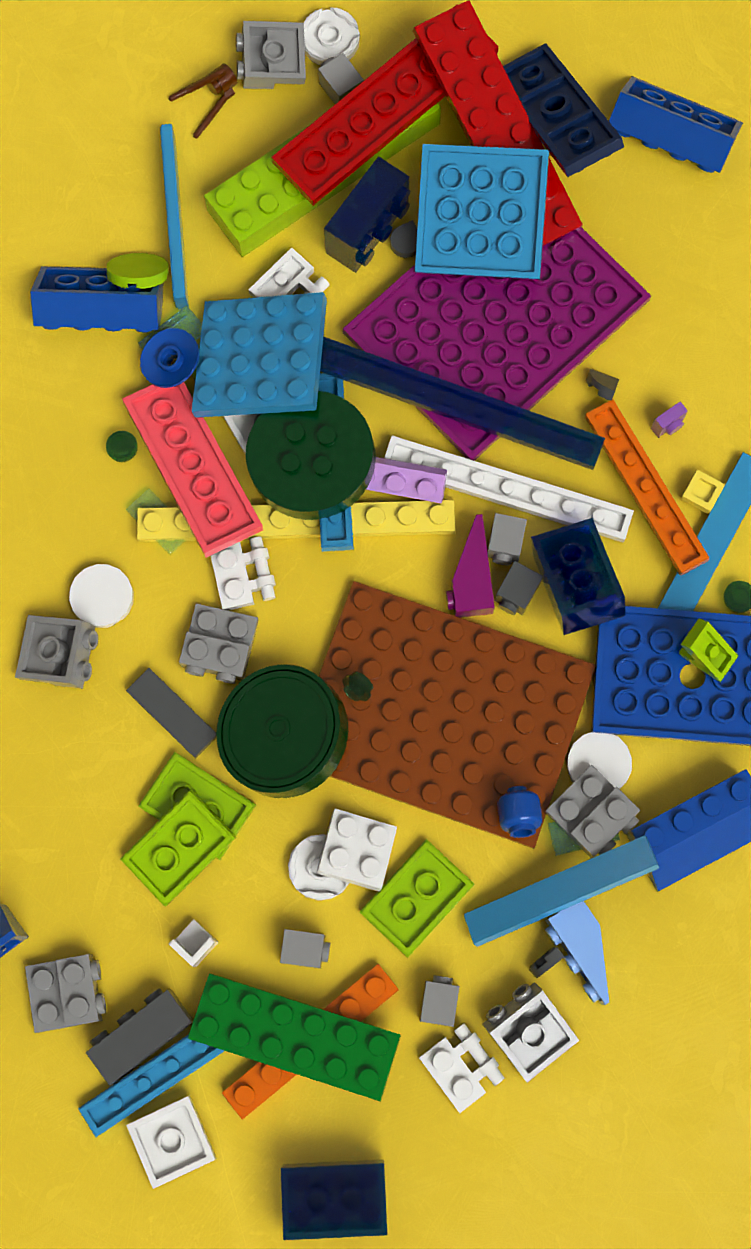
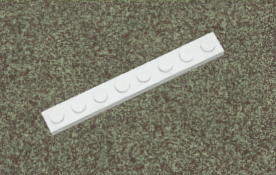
(515, 490)

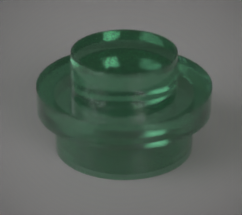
(121, 446)
(738, 596)
(357, 686)

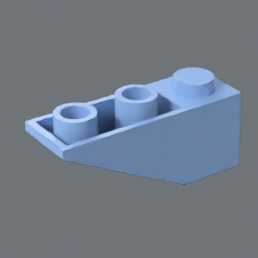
(582, 940)

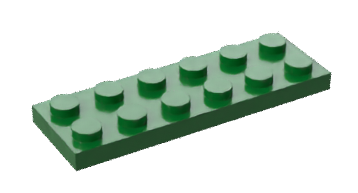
(294, 1037)

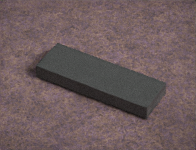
(172, 713)

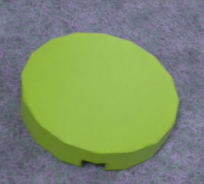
(137, 268)

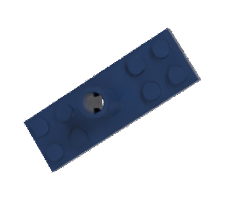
(561, 111)

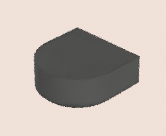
(404, 240)

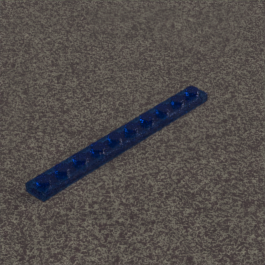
(460, 404)

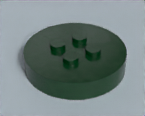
(313, 459)
(282, 731)

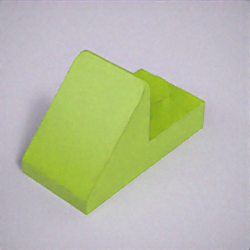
(708, 650)

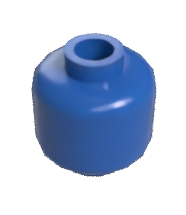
(519, 812)

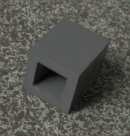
(518, 589)

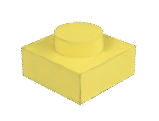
(703, 491)

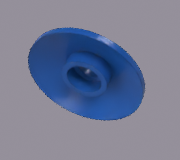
(160, 353)

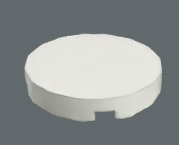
(330, 34)
(101, 595)
(605, 753)
(303, 869)

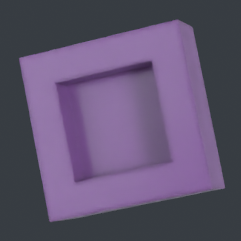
(670, 420)

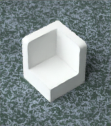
(193, 943)

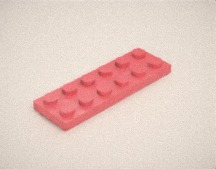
(193, 467)

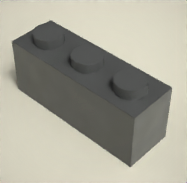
(138, 1035)

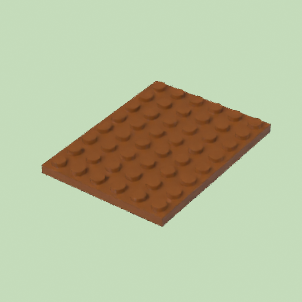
(451, 709)

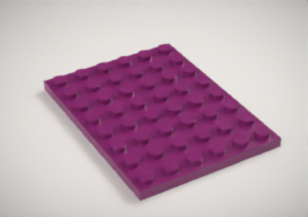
(499, 332)

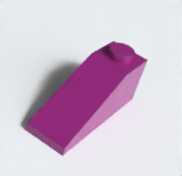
(471, 585)

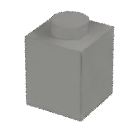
(338, 77)
(506, 539)
(304, 949)
(439, 1001)

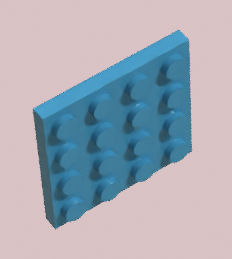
(481, 211)
(260, 355)

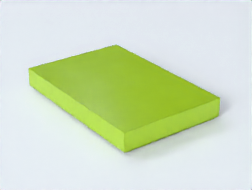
(179, 778)
(178, 848)
(417, 898)

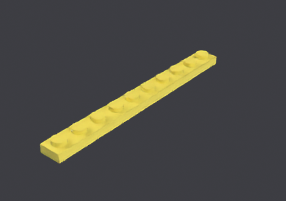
(367, 520)

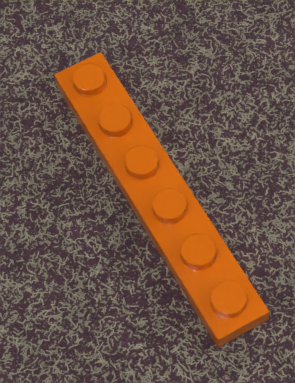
(647, 488)
(354, 1003)

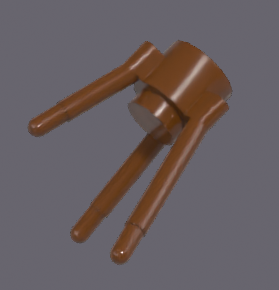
(218, 81)

